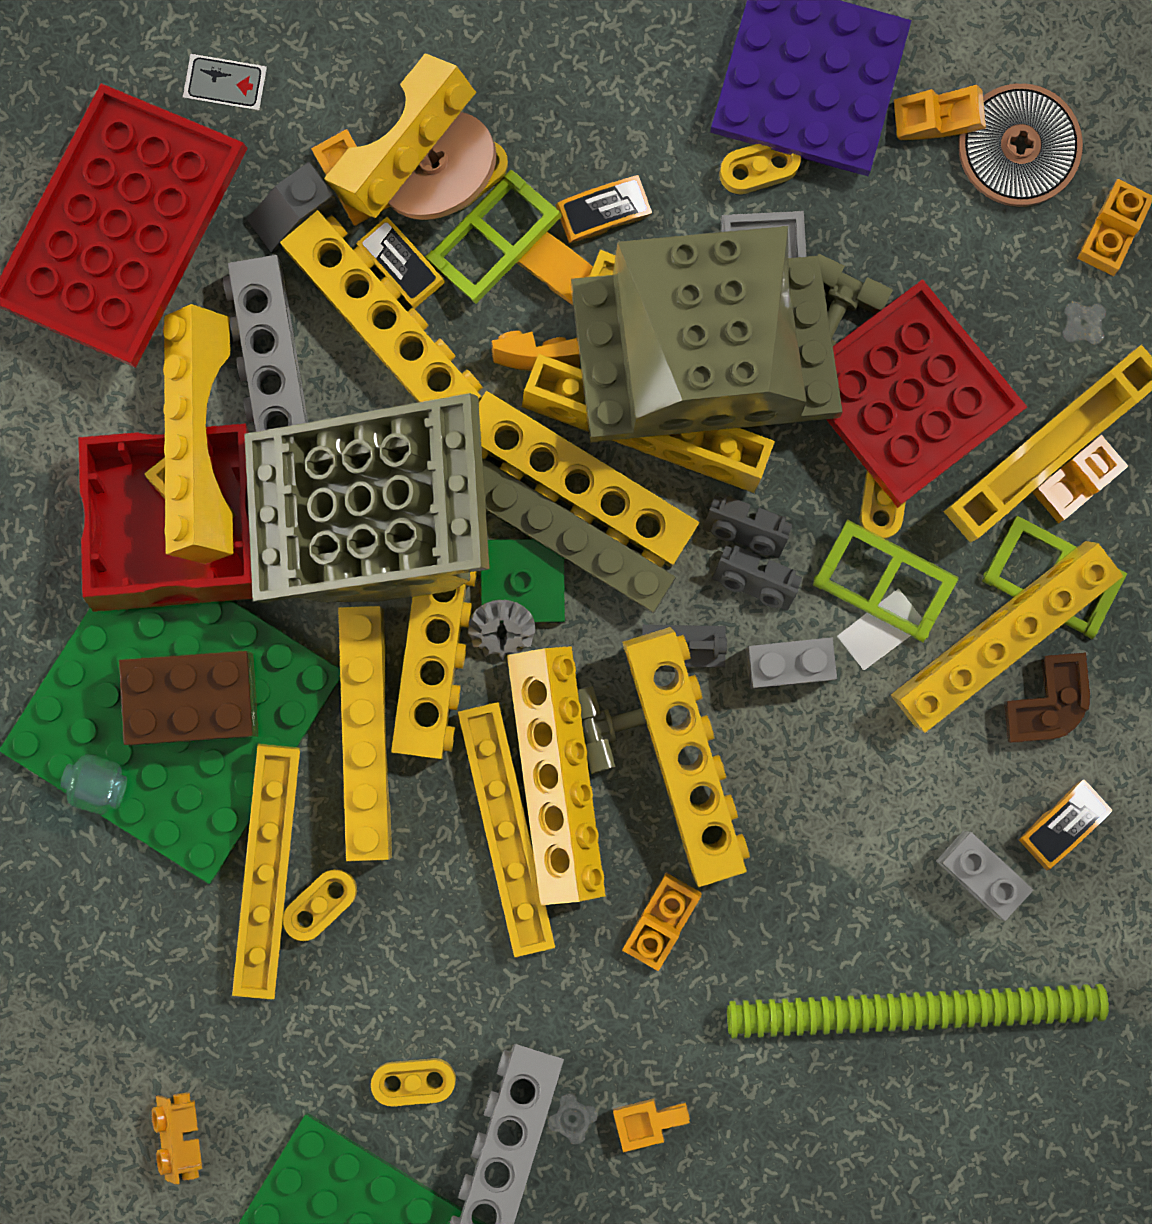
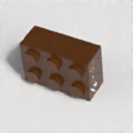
(188, 698)

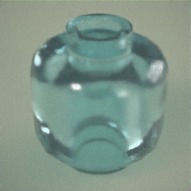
(94, 784)

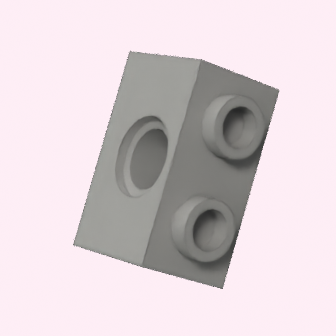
(984, 875)

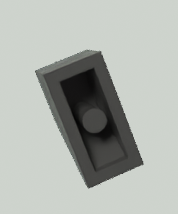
(290, 205)

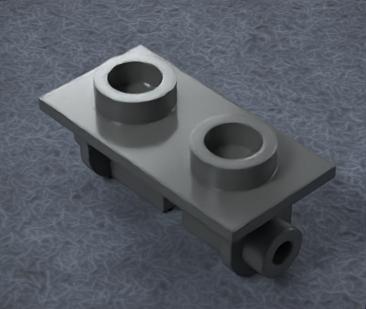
(729, 522)
(739, 572)
(705, 643)

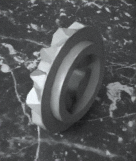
(518, 623)

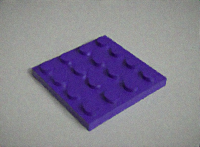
(812, 80)

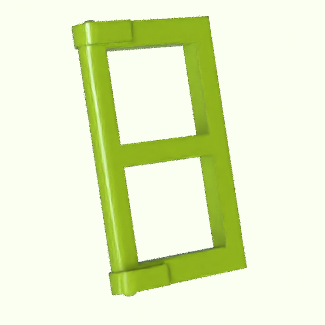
(512, 253)
(1020, 525)
(919, 632)

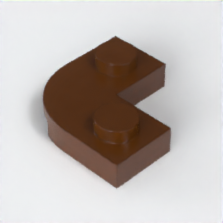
(1061, 709)

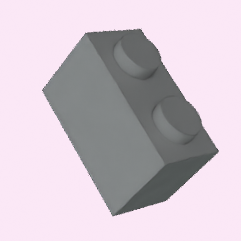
(791, 663)

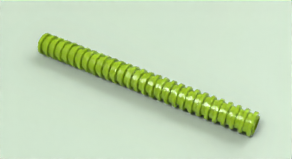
(918, 1011)

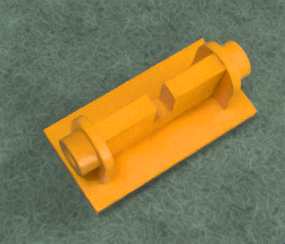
(177, 1154)

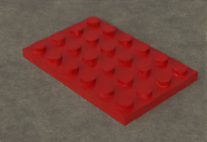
(118, 224)

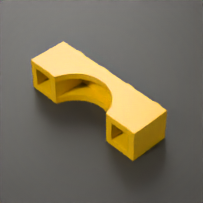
(373, 173)

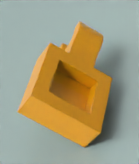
(642, 1124)

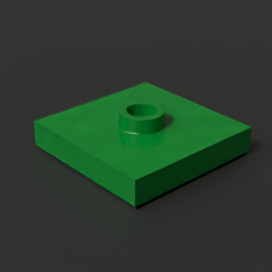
(526, 575)

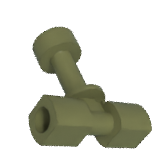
(848, 293)
(601, 729)

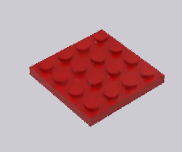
(916, 393)

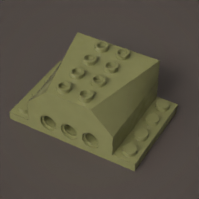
(705, 336)
(368, 504)

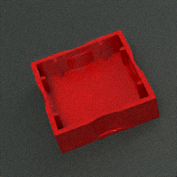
(125, 525)

